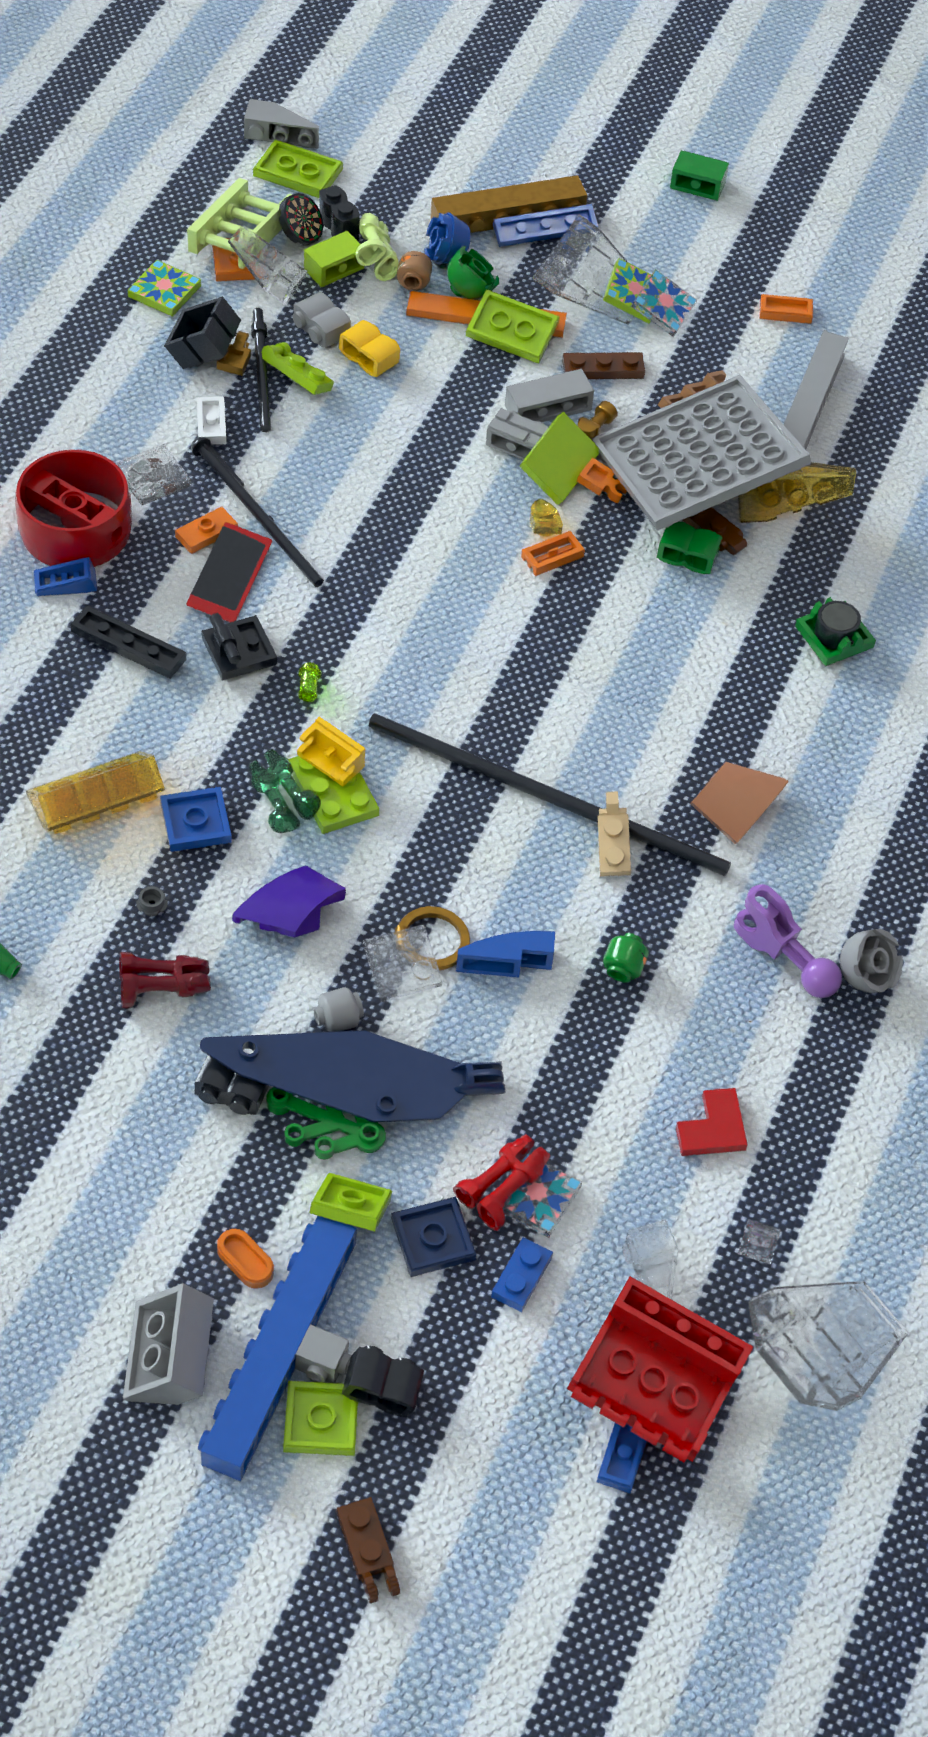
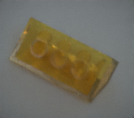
(96, 791)

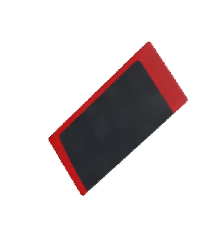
(229, 572)

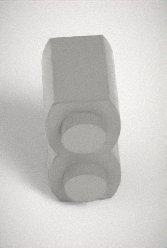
(321, 319)

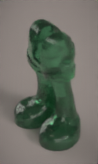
(268, 780)

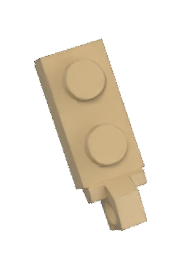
(613, 838)

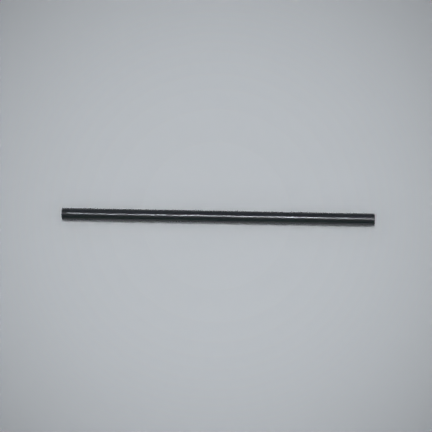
(544, 792)

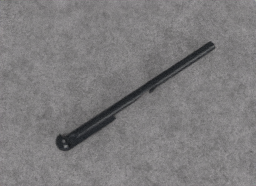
(202, 447)

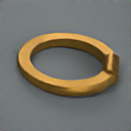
(438, 912)

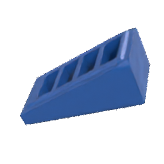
(83, 578)

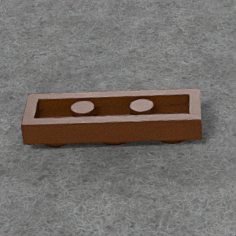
(606, 365)

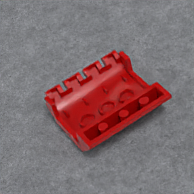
(659, 1370)

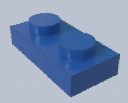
(522, 1274)

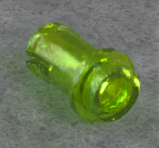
(309, 679)

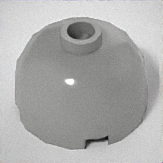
(871, 961)

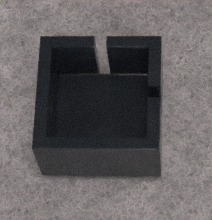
(203, 333)

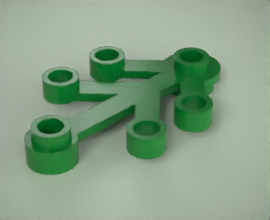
(328, 1121)

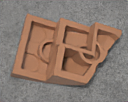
(737, 798)

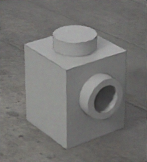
(322, 1355)

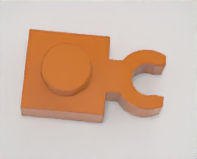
(600, 478)

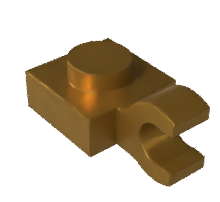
(237, 356)

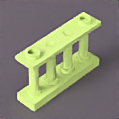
(225, 209)

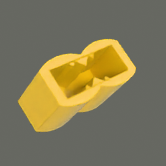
(369, 348)

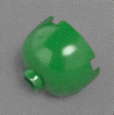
(470, 274)

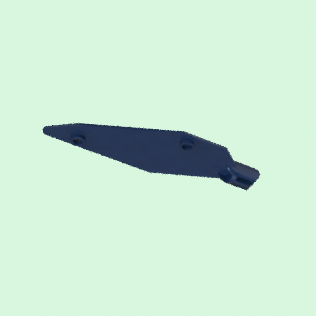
(357, 1072)

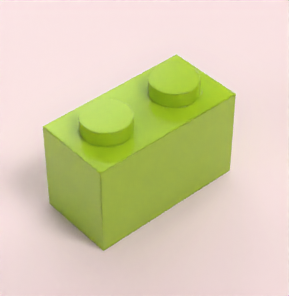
(332, 259)

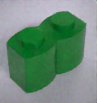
(689, 547)

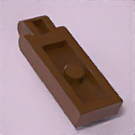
(712, 520)

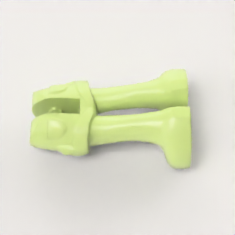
(376, 248)

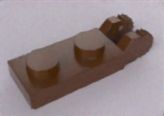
(367, 1546)

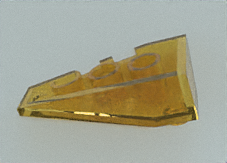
(804, 487)

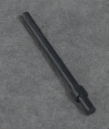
(259, 333)

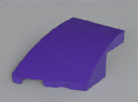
(291, 902)

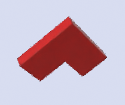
(721, 1130)

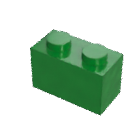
(699, 175)

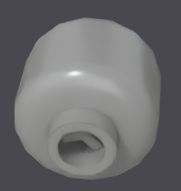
(338, 1010)

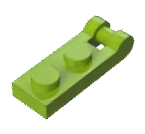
(297, 368)

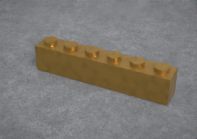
(483, 206)

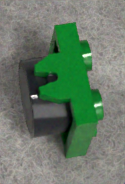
(835, 631)

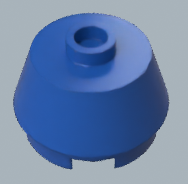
(446, 237)

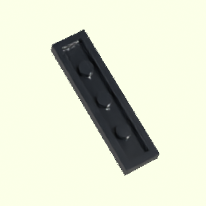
(128, 642)

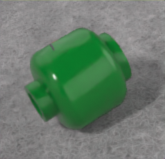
(625, 957)

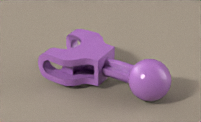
(777, 934)

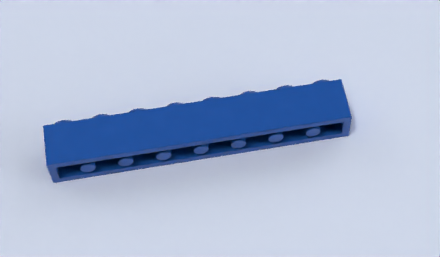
(272, 1356)

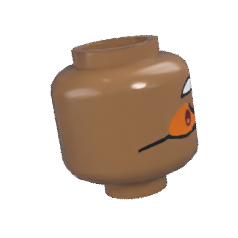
(414, 270)

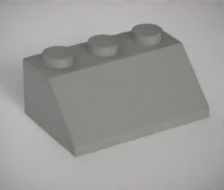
(169, 1347)

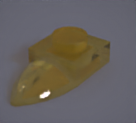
(545, 519)

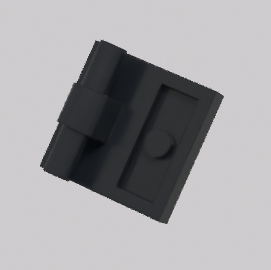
(238, 646)

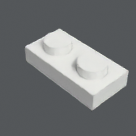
(211, 419)

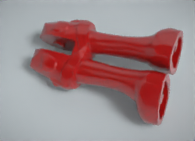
(491, 1206)

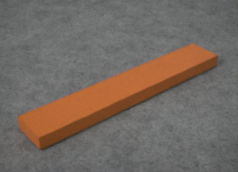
(456, 309)

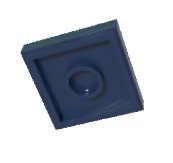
(433, 1236)

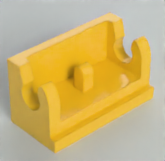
(331, 751)

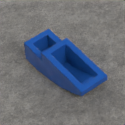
(507, 953)

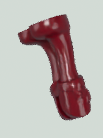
(187, 977)

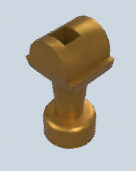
(604, 414)

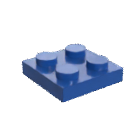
(195, 819)

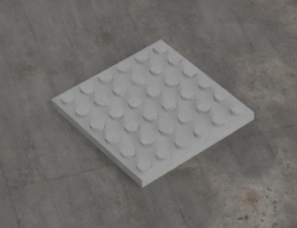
(700, 452)

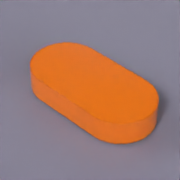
(245, 1258)

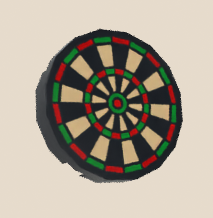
(301, 219)

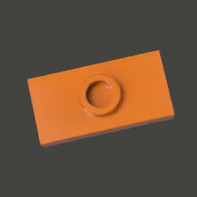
(203, 530)

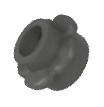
(149, 895)

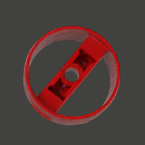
(59, 486)

